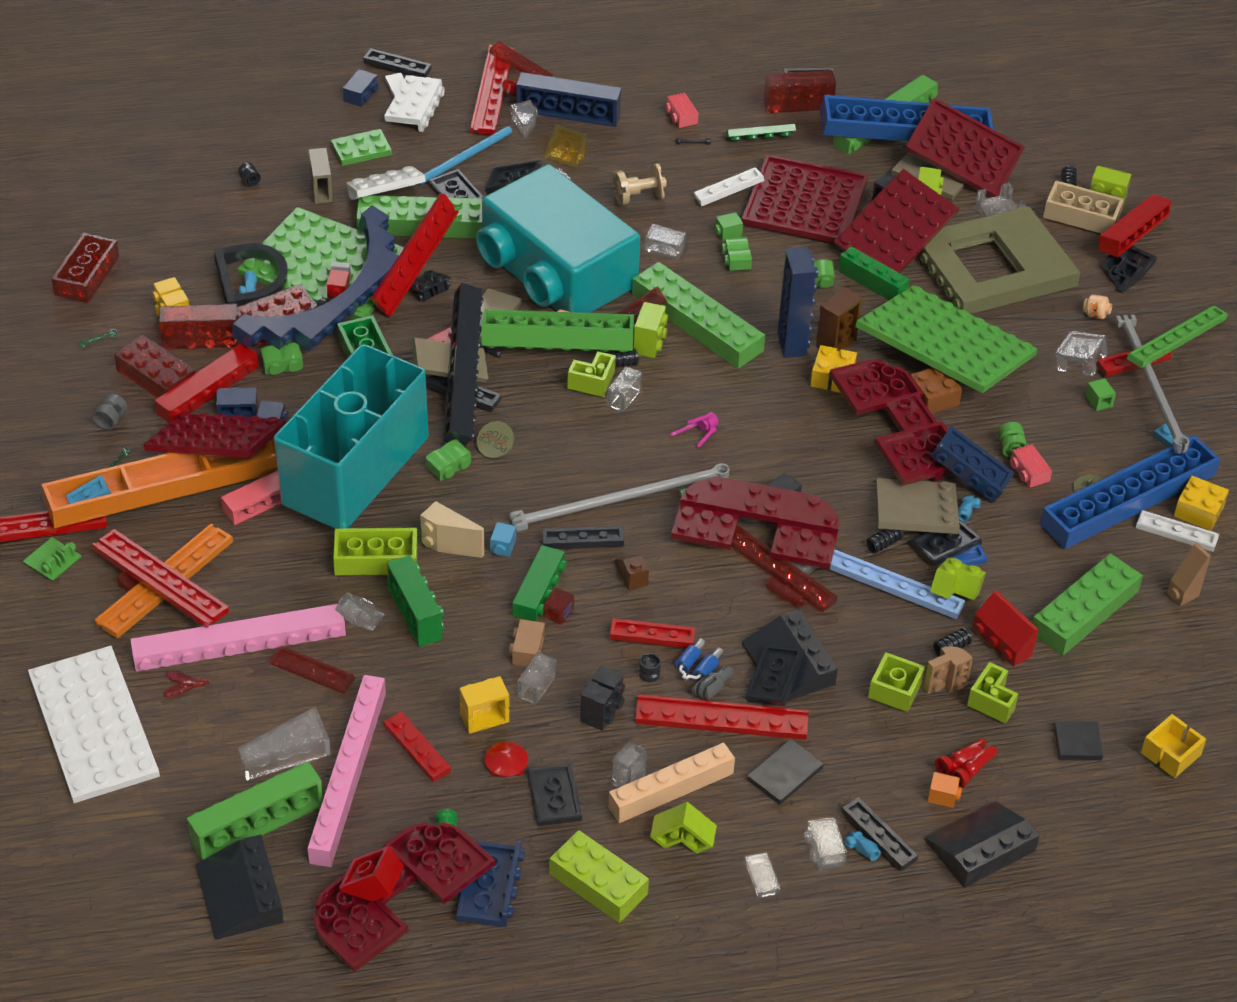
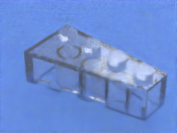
(285, 746)

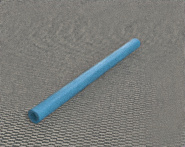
(467, 154)

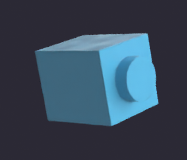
(503, 539)

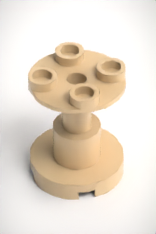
(631, 186)

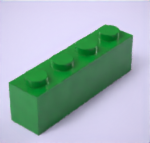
(872, 274)
(539, 583)

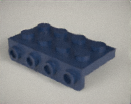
(972, 464)
(491, 895)

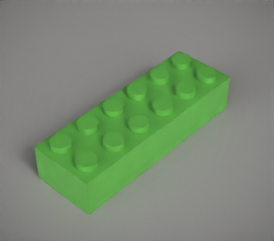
(1087, 604)
(256, 810)

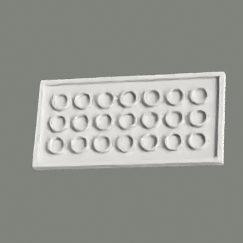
(93, 724)

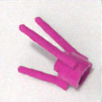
(706, 423)

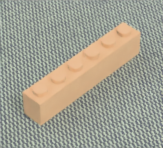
(671, 782)

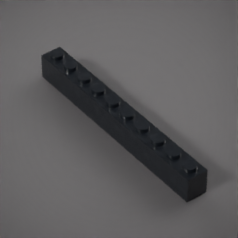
(463, 365)

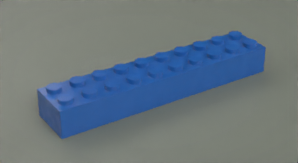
(881, 117)
(1127, 493)

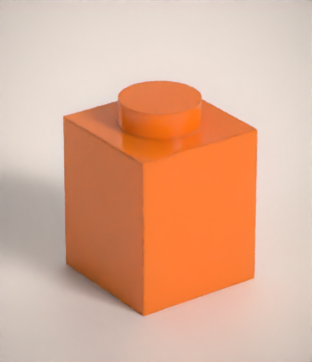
(944, 790)

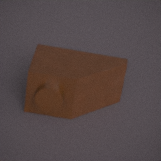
(633, 571)

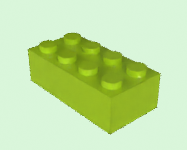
(369, 549)
(599, 876)

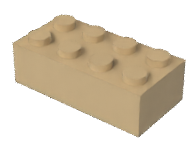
(1082, 207)

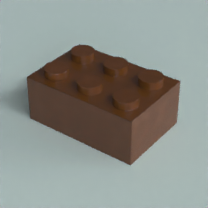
(839, 320)

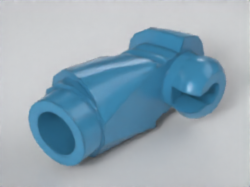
(250, 282)
(967, 506)
(862, 845)

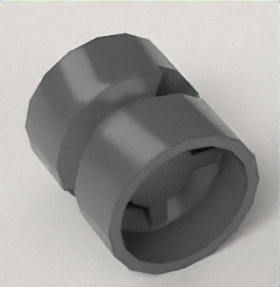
(109, 411)

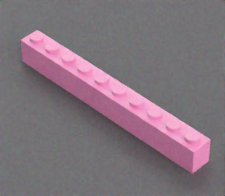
(237, 637)
(346, 771)

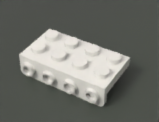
(415, 101)
(384, 182)

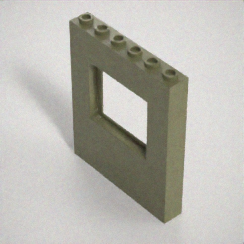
(1026, 244)

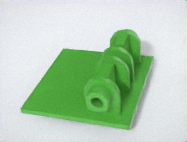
(53, 558)

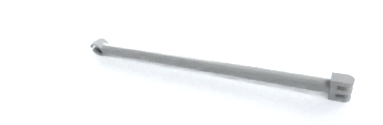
(1180, 442)
(522, 520)

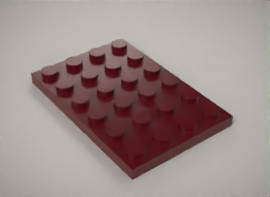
(964, 148)
(898, 222)
(215, 435)

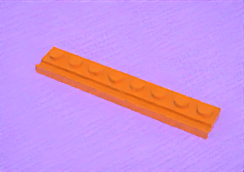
(142, 600)

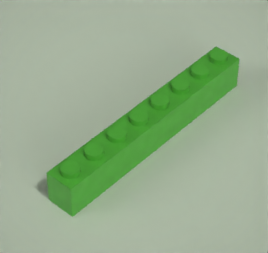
(919, 90)

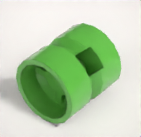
(1011, 437)

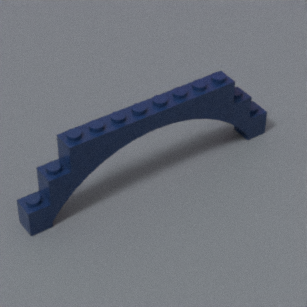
(313, 325)

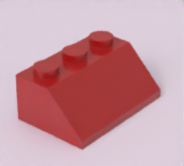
(1005, 629)

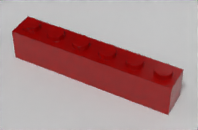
(1134, 225)
(203, 385)

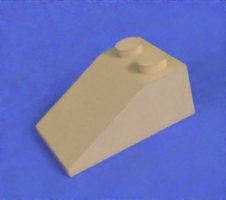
(451, 532)

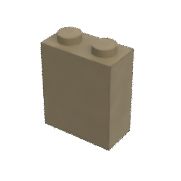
(320, 175)

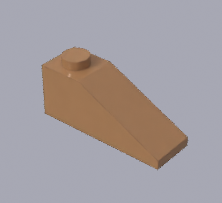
(1189, 576)

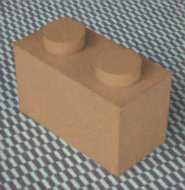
(528, 641)

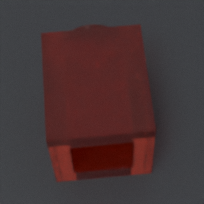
(558, 606)

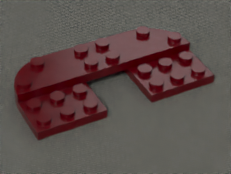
(876, 386)
(805, 521)
(435, 855)

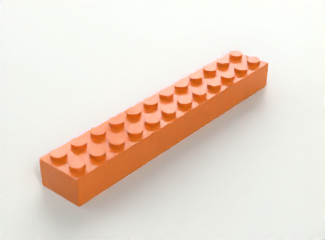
(153, 482)

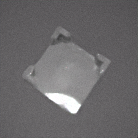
(997, 204)
(1081, 348)

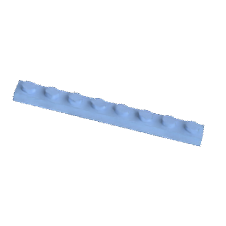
(895, 584)

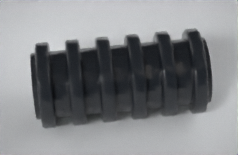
(1069, 175)
(625, 358)
(883, 539)
(959, 639)

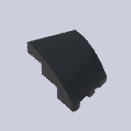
(1128, 267)

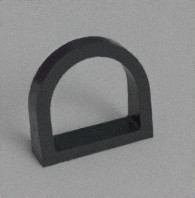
(240, 252)

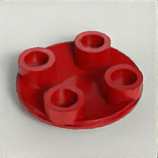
(506, 759)

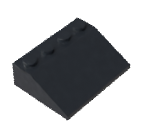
(794, 631)
(983, 842)
(240, 888)

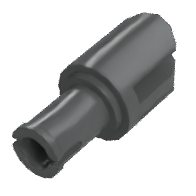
(712, 683)

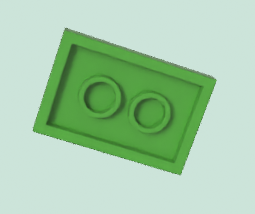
(361, 147)

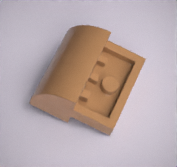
(948, 670)

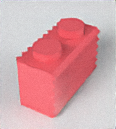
(681, 110)
(1030, 466)

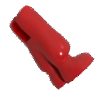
(966, 761)

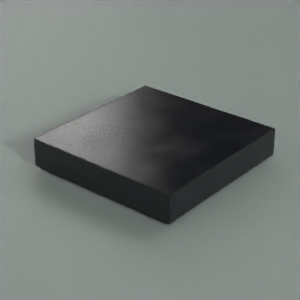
(1078, 740)

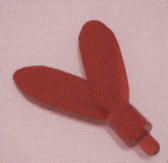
(185, 683)

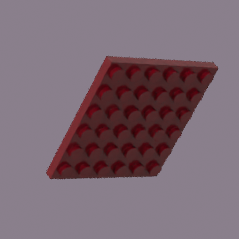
(804, 198)

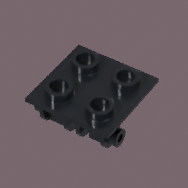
(430, 284)

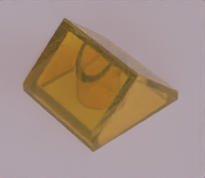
(567, 146)

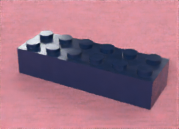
(571, 99)
(797, 302)

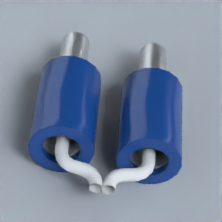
(691, 655)

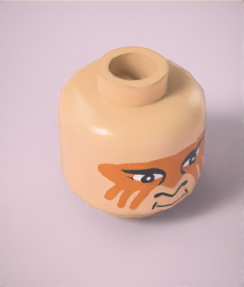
(1097, 306)

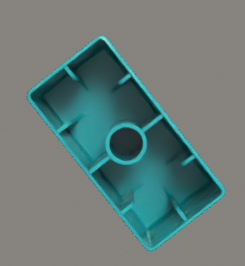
(558, 242)
(352, 437)

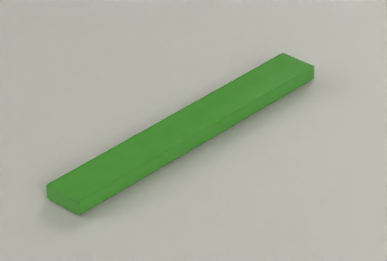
(1177, 336)

